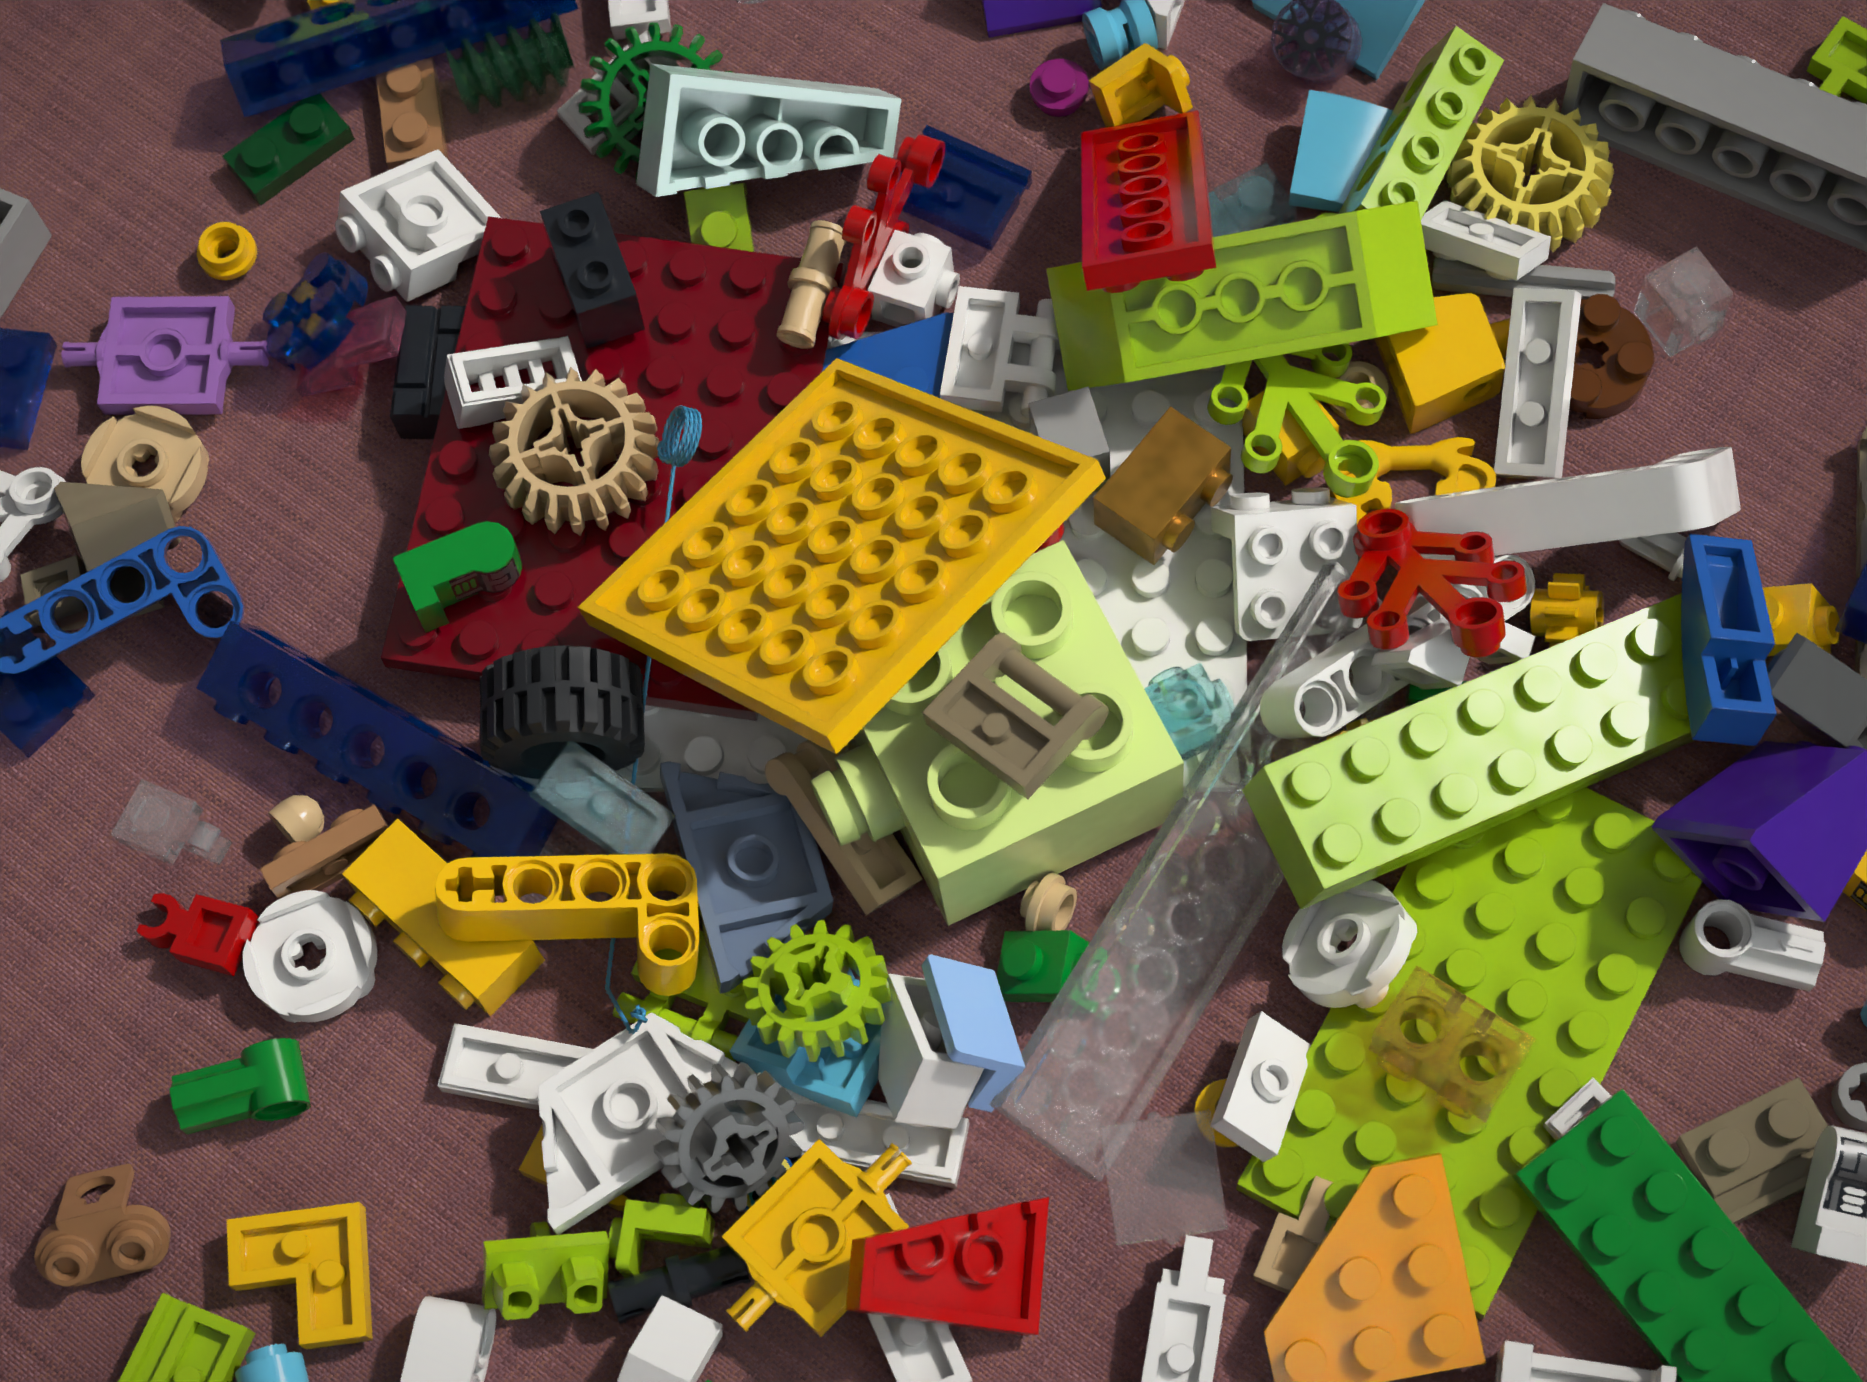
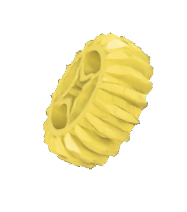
(1562, 193)

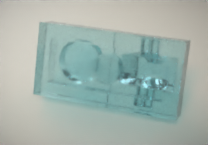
(1250, 203)
(601, 803)

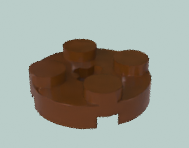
(1624, 360)

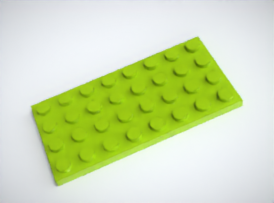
(1544, 926)

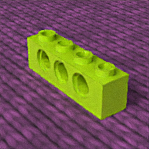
(1426, 125)

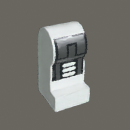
(1835, 1198)

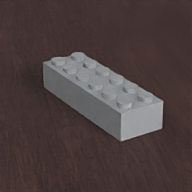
(1724, 122)

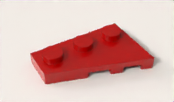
(957, 1270)

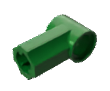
(260, 1085)

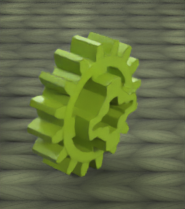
(817, 991)

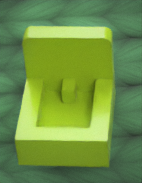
(720, 217)
(668, 1221)

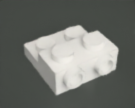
(414, 224)

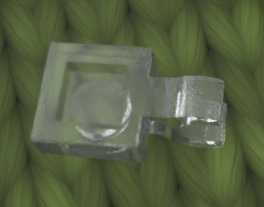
(165, 823)

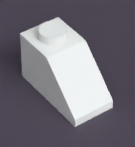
(914, 1067)

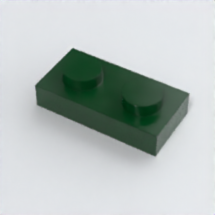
(288, 147)

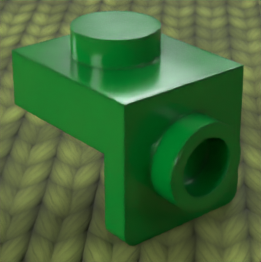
(1037, 963)

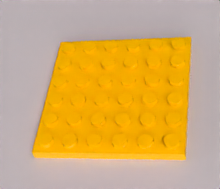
(841, 550)

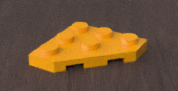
(1382, 1288)

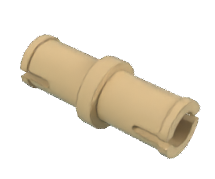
(811, 285)

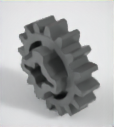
(696, 1148)

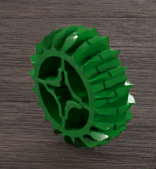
(625, 63)

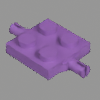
(166, 354)

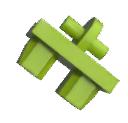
(545, 1271)

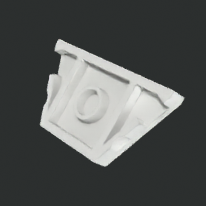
(605, 1111)

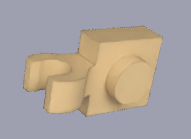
(1294, 1241)

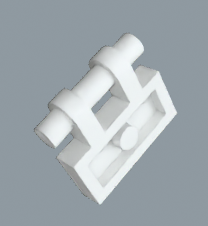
(982, 346)

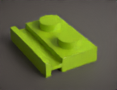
(187, 1346)

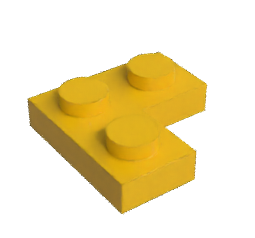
(321, 1253)

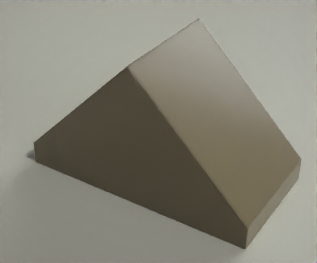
(112, 518)

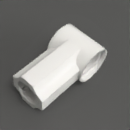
(1757, 949)

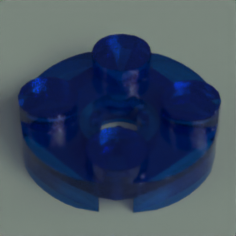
(312, 316)

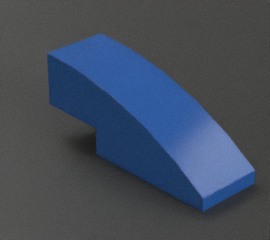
(1725, 641)

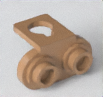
(101, 1237)

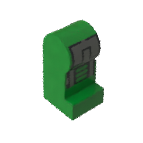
(458, 568)

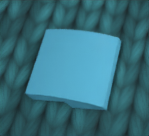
(1333, 148)
(830, 1081)

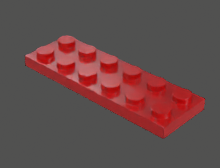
(1145, 203)

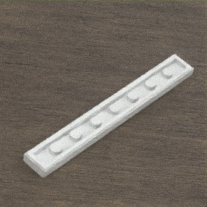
(511, 1066)

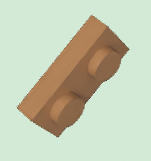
(411, 112)
(325, 857)

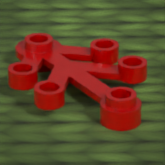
(870, 231)
(1390, 539)

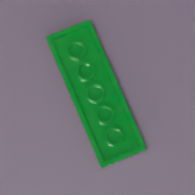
(1673, 1255)

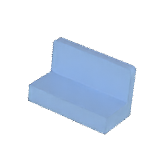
(974, 1024)

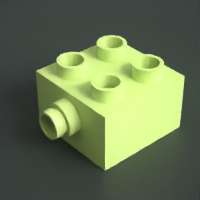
(960, 820)

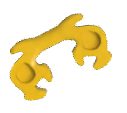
(1444, 457)

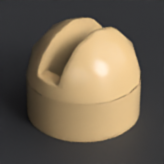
(298, 818)

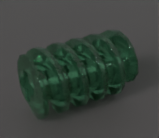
(511, 64)

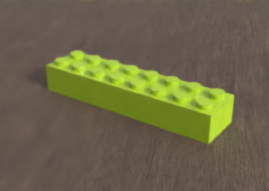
(1475, 755)

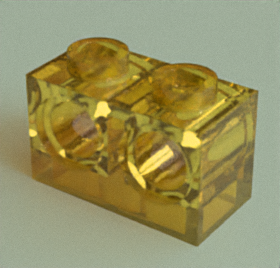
(1461, 1031)

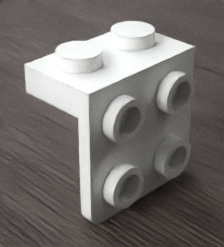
(1281, 551)

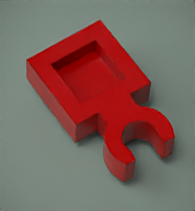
(205, 935)

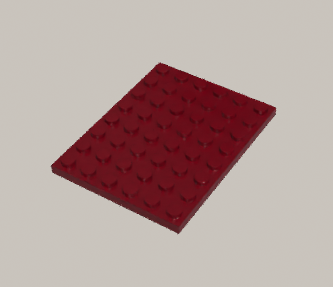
(703, 347)

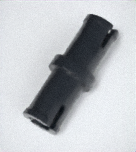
(678, 1281)

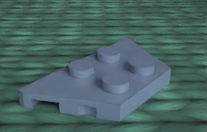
(751, 866)

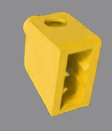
(1447, 364)

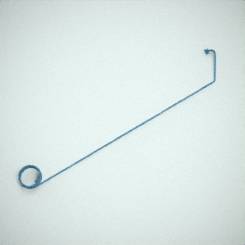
(678, 459)

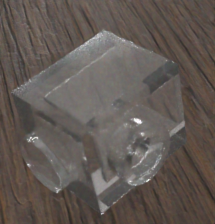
(1683, 302)

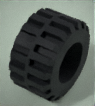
(557, 696)

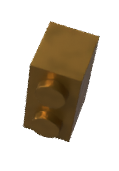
(1163, 487)

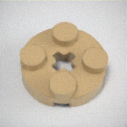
(151, 431)

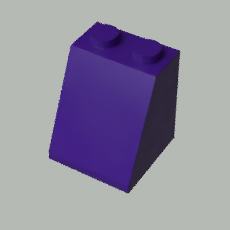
(1776, 828)

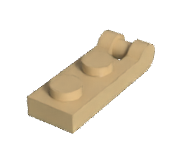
(870, 869)

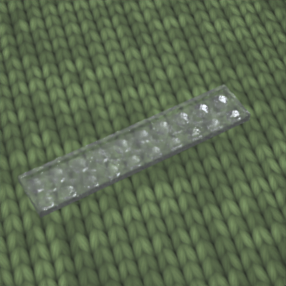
(1172, 923)

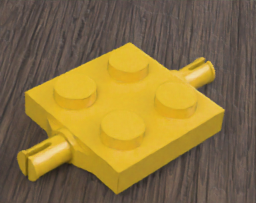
(803, 1234)

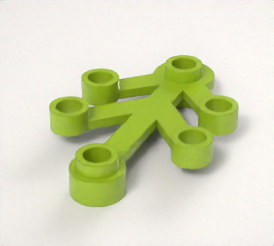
(1296, 390)

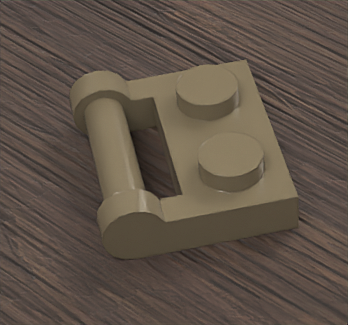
(1003, 731)

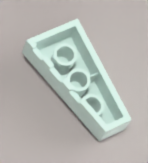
(740, 127)

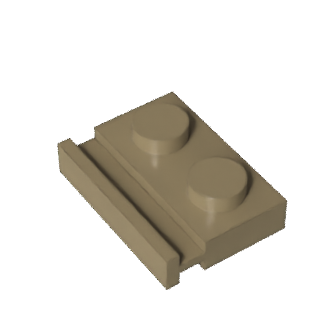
(1756, 1151)

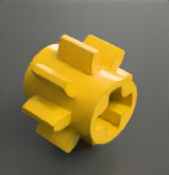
(1565, 609)

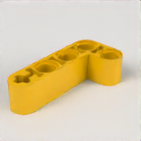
(571, 915)

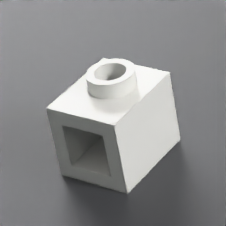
(913, 279)

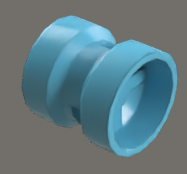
(1118, 31)

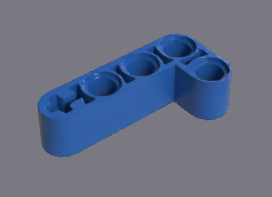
(107, 610)

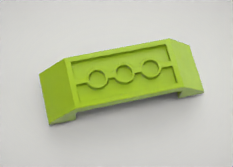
(1266, 298)

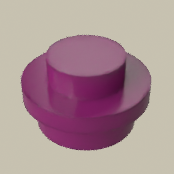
(1059, 87)

